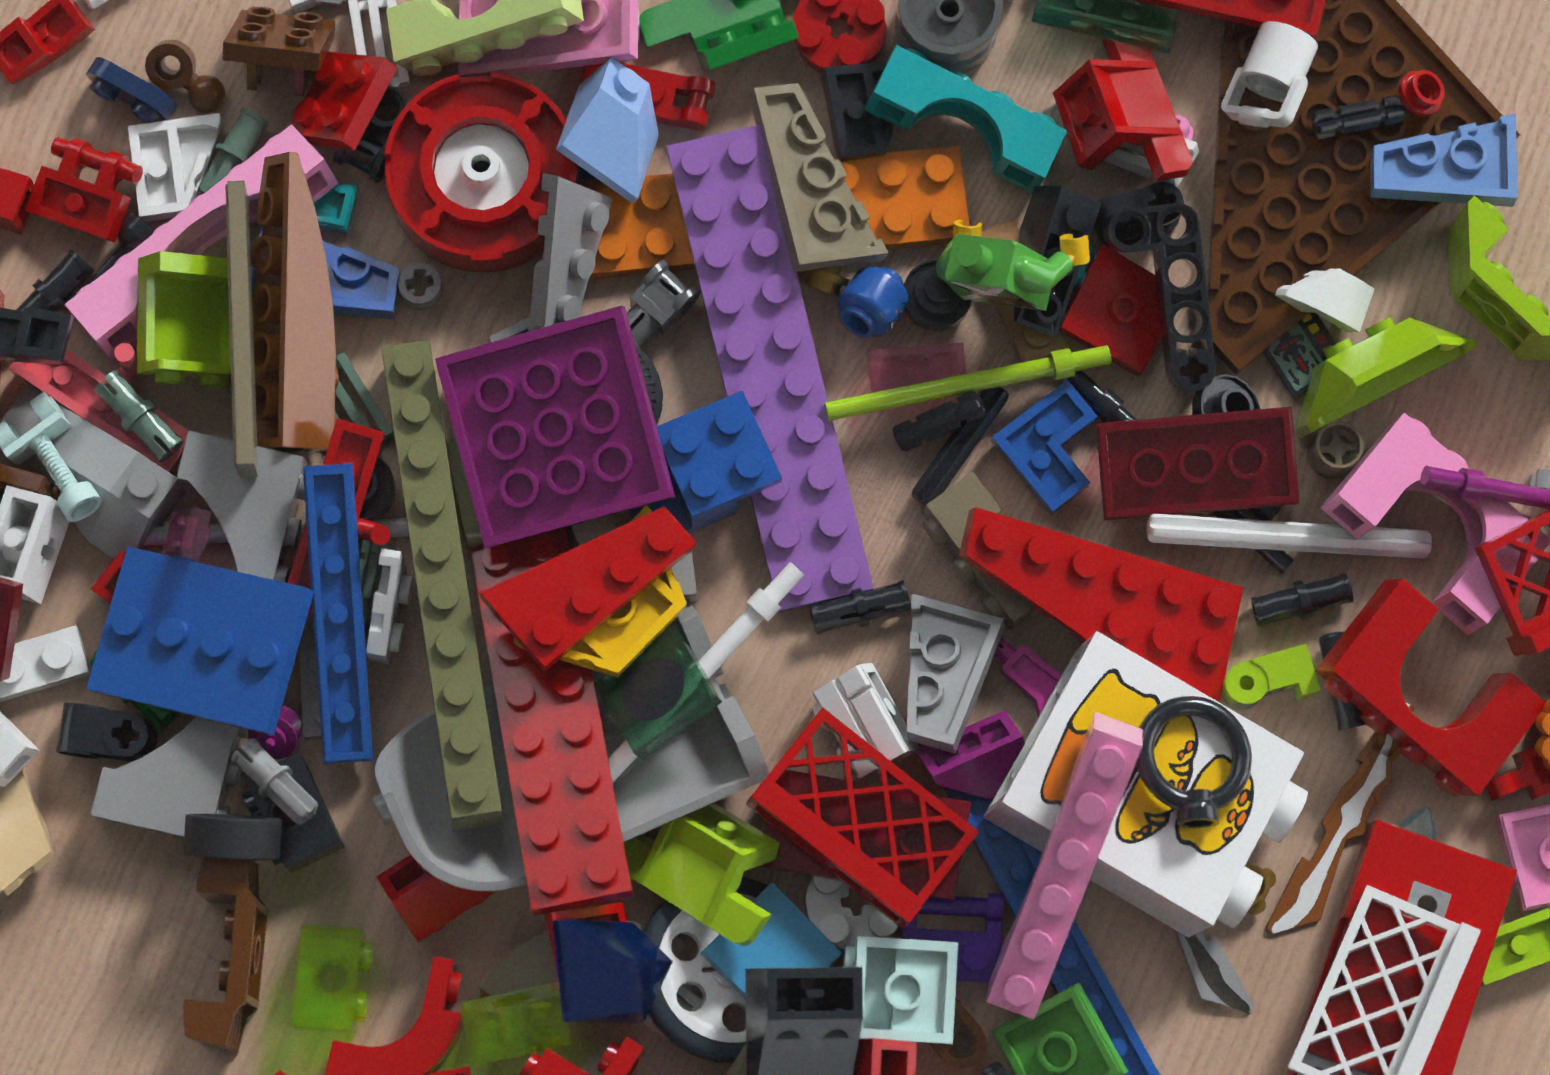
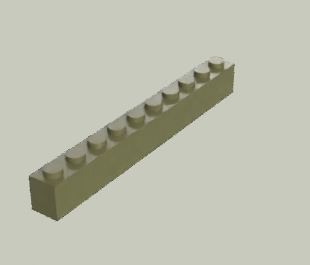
(441, 587)

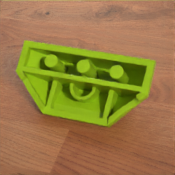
(1375, 368)

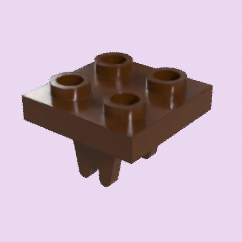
(279, 41)

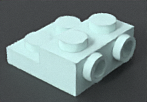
(906, 988)

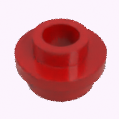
(1421, 92)

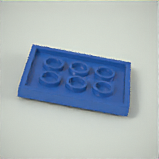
(200, 640)

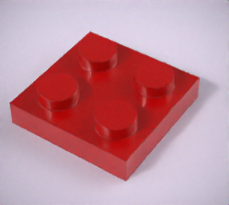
(342, 99)

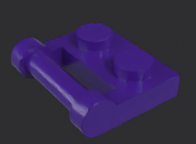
(976, 949)

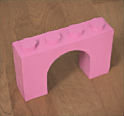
(1395, 467)

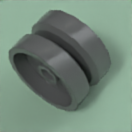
(949, 31)

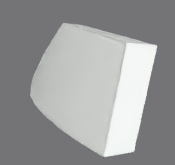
(1332, 295)

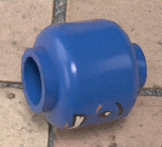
(872, 301)

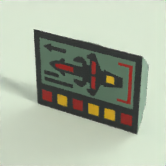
(1299, 353)

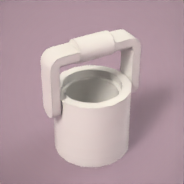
(1275, 71)

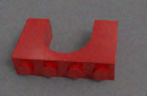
(1367, 669)

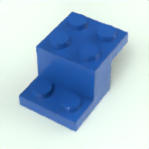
(714, 462)

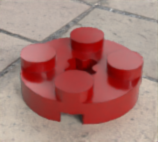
(822, 50)

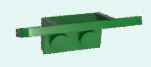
(719, 28)

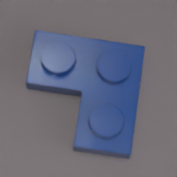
(1035, 444)

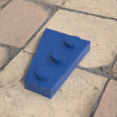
(358, 283)

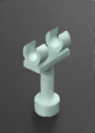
(77, 499)

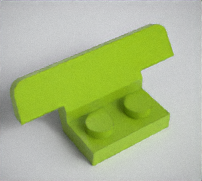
(700, 866)

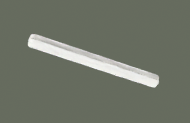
(1286, 536)

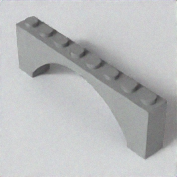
(260, 524)

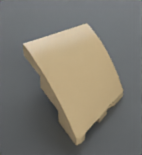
(23, 835)

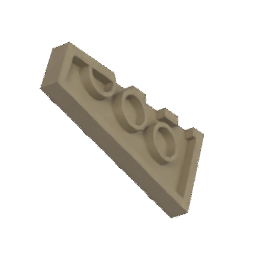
(813, 200)

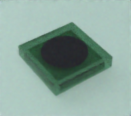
(659, 694)

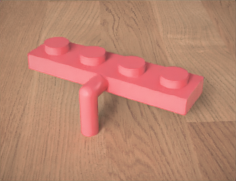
(73, 388)

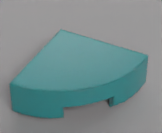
(337, 208)

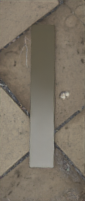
(241, 329)

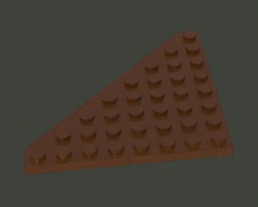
(1303, 200)

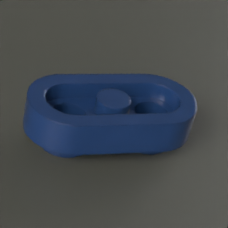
(115, 82)

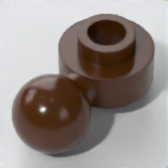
(203, 92)

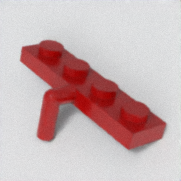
(347, 445)

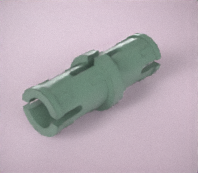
(138, 415)

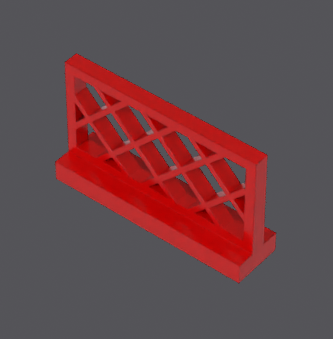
(1534, 633)
(837, 853)

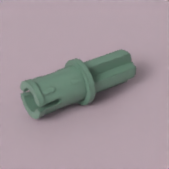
(235, 148)

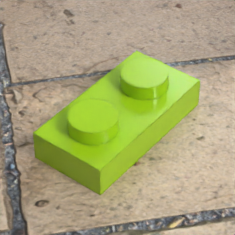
(1519, 946)

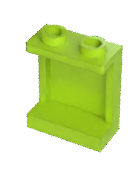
(184, 319)

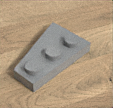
(570, 247)

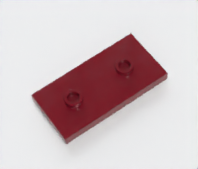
(1197, 463)
(872, 842)

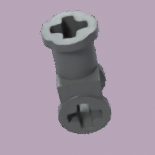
(659, 302)

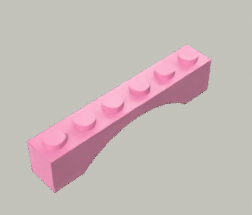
(110, 303)
(1065, 865)

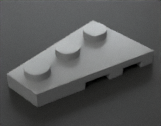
(947, 669)

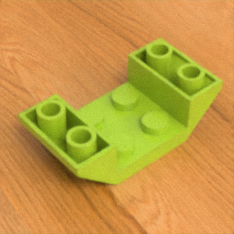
(1488, 287)

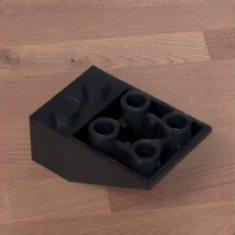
(803, 1020)

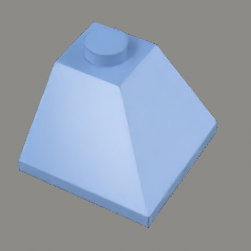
(612, 128)

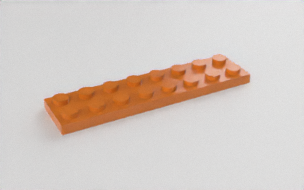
(906, 194)

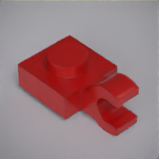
(1529, 774)

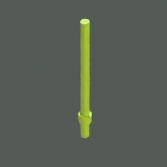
(1059, 364)

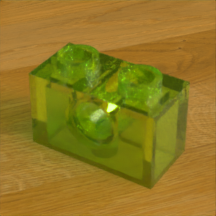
(319, 950)
(515, 1023)

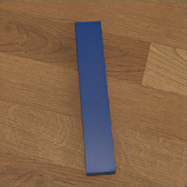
(337, 613)

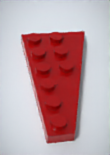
(1146, 606)

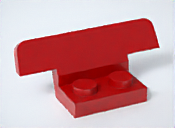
(1120, 104)

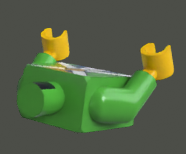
(1005, 269)

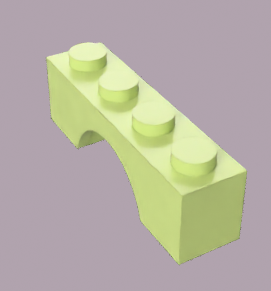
(430, 36)

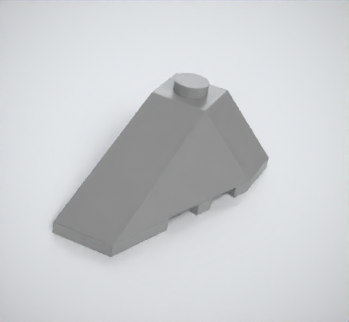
(132, 488)

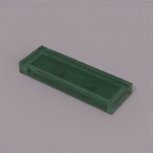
(1111, 19)

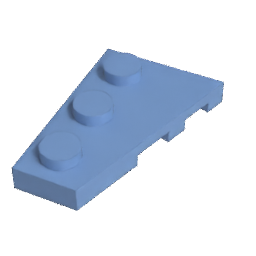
(1450, 165)

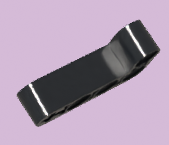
(1170, 297)

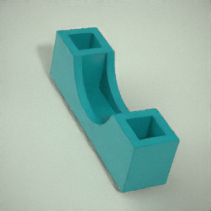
(1018, 140)

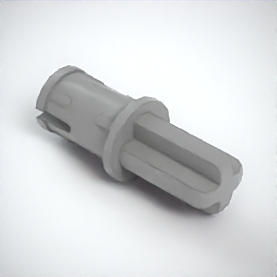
(275, 782)

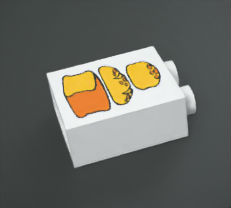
(1147, 859)

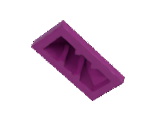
(981, 757)

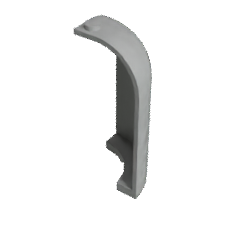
(687, 773)

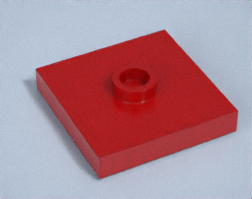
(1115, 308)

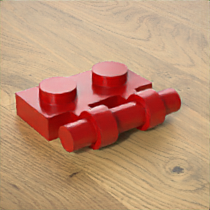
(78, 203)

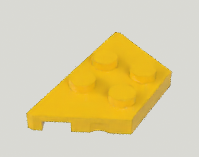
(632, 628)

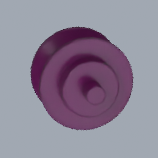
(285, 737)

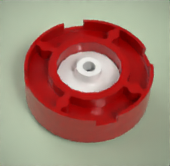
(471, 170)

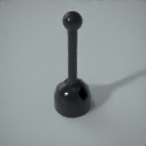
(131, 235)

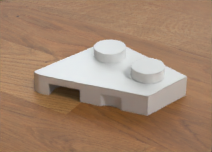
(172, 161)
(393, 590)

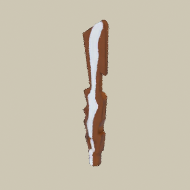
(1346, 818)

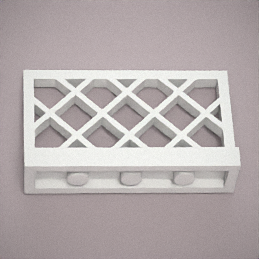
(1429, 1005)

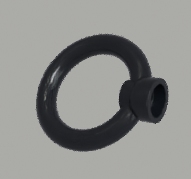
(1195, 806)

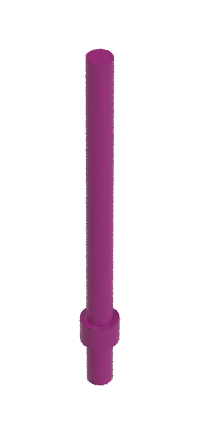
(1474, 484)

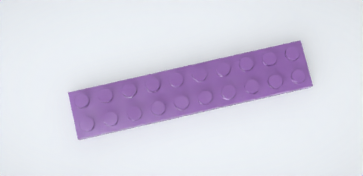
(771, 356)

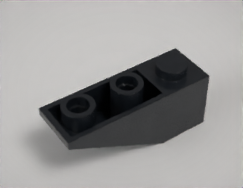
(1049, 215)

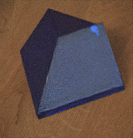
(607, 971)

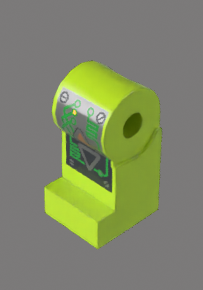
(1270, 675)

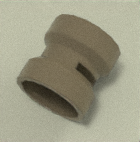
(1339, 441)

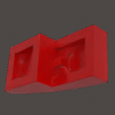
(41, 39)

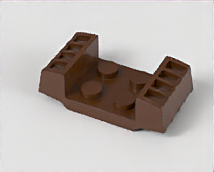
(240, 977)

